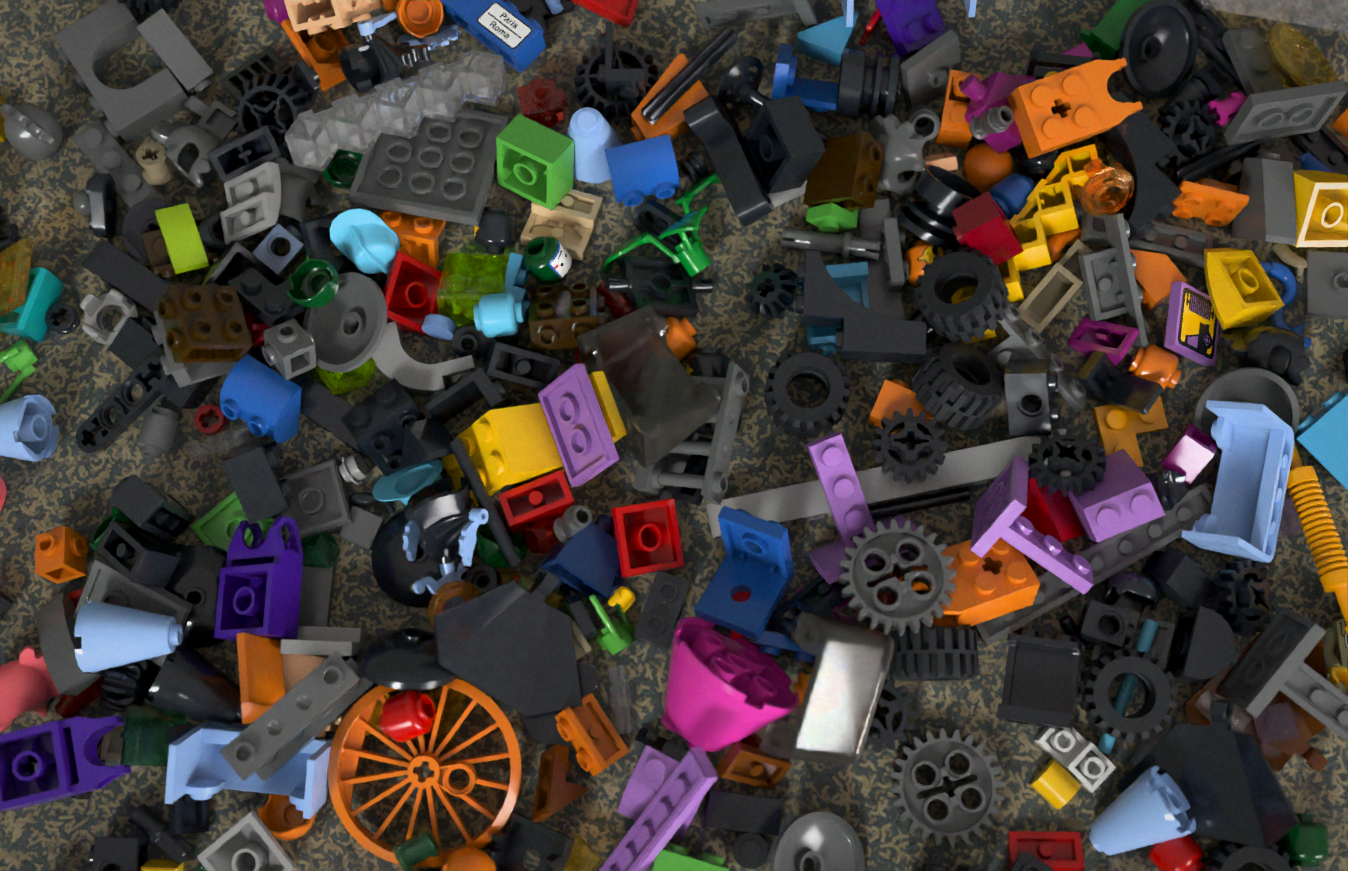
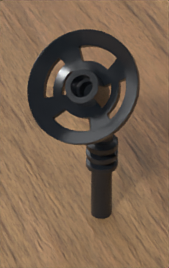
(743, 88)

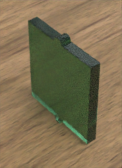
(147, 735)

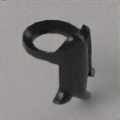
(1168, 487)

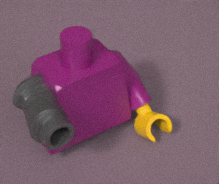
(990, 111)

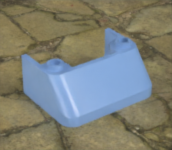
(1249, 482)
(201, 770)

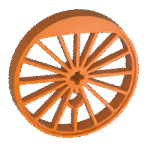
(347, 750)

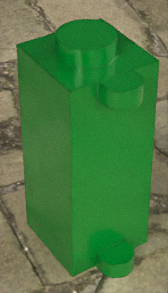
(1107, 34)

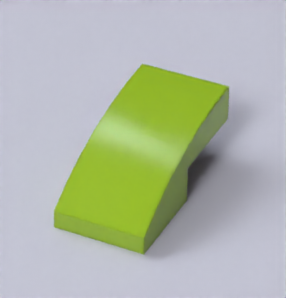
(181, 238)

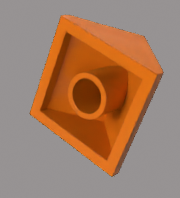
(320, 52)
(259, 674)

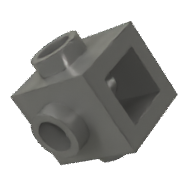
(289, 348)

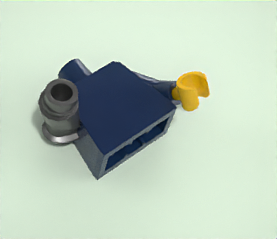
(588, 557)

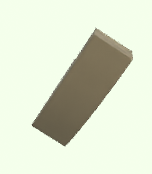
(1054, 289)

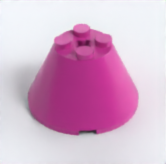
(721, 687)

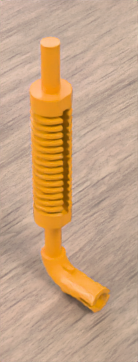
(1319, 531)

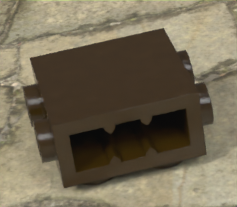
(846, 172)
(563, 314)
(204, 323)

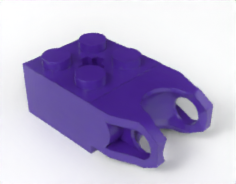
(261, 584)
(64, 759)

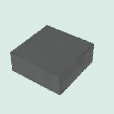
(364, 529)

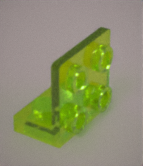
(465, 281)

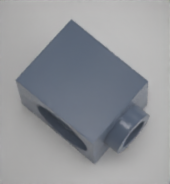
(266, 252)

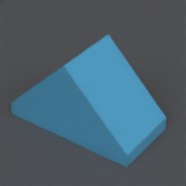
(826, 40)

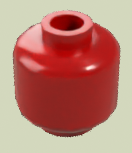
(407, 715)
(1177, 854)

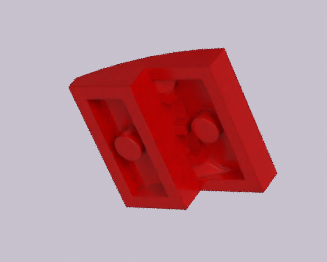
(1056, 849)

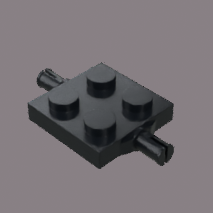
(660, 284)

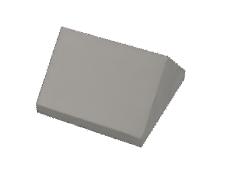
(246, 848)

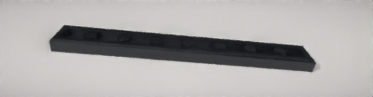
(1320, 144)

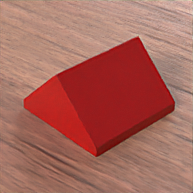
(411, 293)
(1051, 513)
(647, 537)

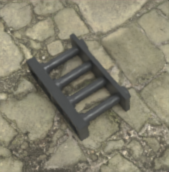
(715, 481)
(297, 718)

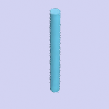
(1129, 683)

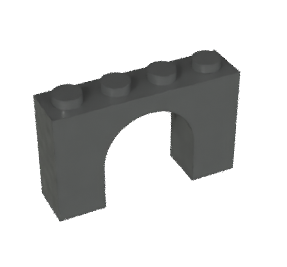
(88, 47)

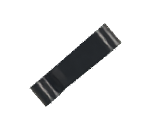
(736, 171)

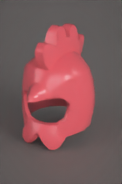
(24, 687)

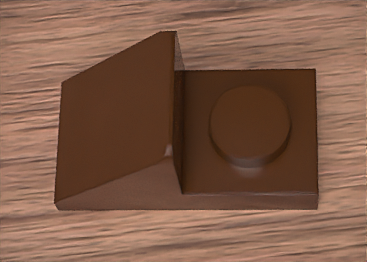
(752, 766)
(552, 789)

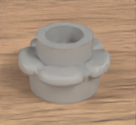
(353, 468)

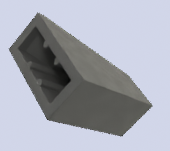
(176, 52)
(1271, 201)

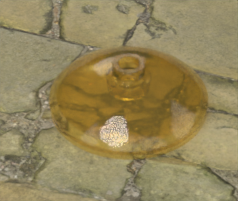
(1297, 58)

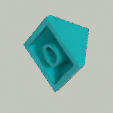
(29, 319)

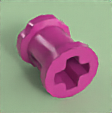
(1226, 108)

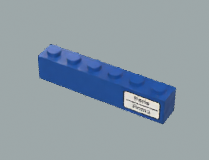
(499, 29)

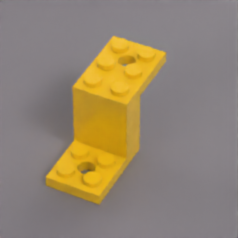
(517, 442)

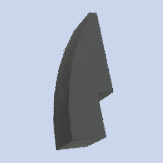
(58, 646)

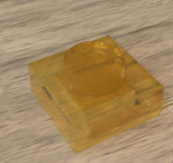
(582, 857)

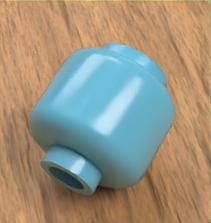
(498, 315)

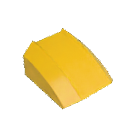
(1239, 287)

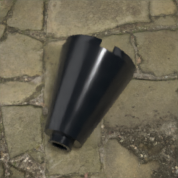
(195, 688)

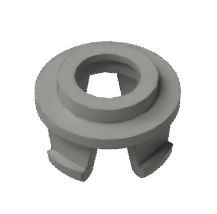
(97, 306)

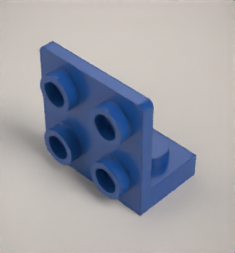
(814, 93)

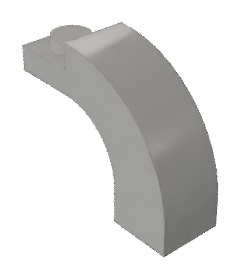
(414, 376)

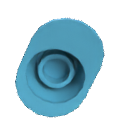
(365, 240)
(407, 481)

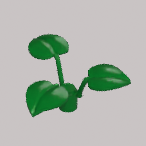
(690, 250)

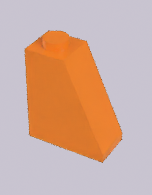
(673, 120)

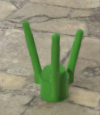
(21, 358)
(615, 635)

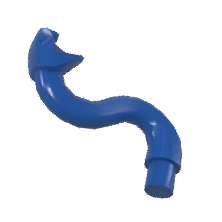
(1285, 276)

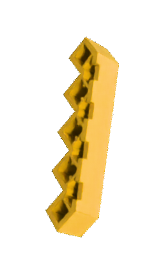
(1046, 213)

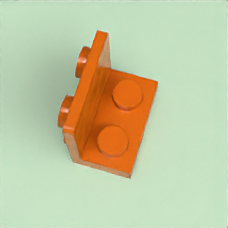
(1209, 200)
(416, 235)

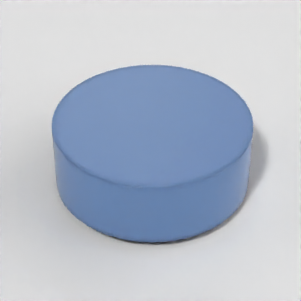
(439, 326)

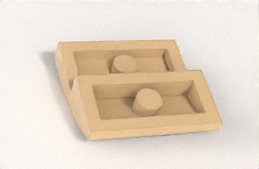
(569, 222)

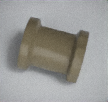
(152, 158)

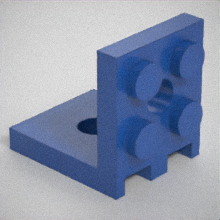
(756, 563)

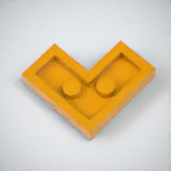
(1119, 428)

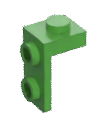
(832, 218)

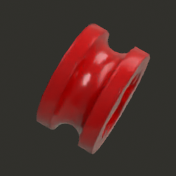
(207, 411)

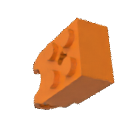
(1080, 104)
(985, 585)

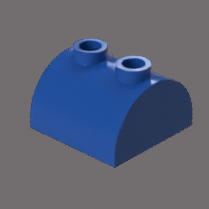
(642, 170)
(261, 400)

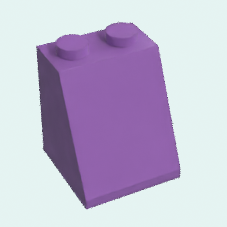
(1117, 502)
(645, 782)

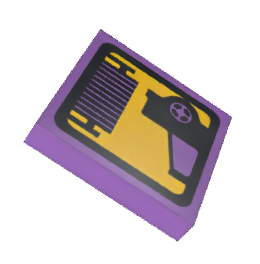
(1191, 324)

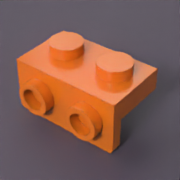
(591, 735)

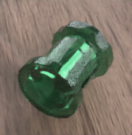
(416, 849)

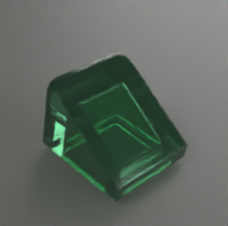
(320, 550)

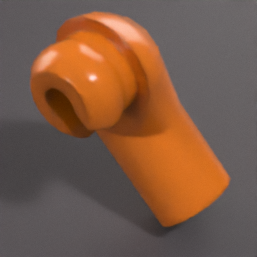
(1058, 241)

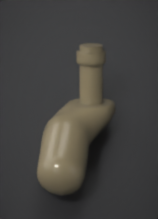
(1291, 258)

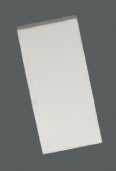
(1076, 756)

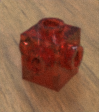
(542, 102)

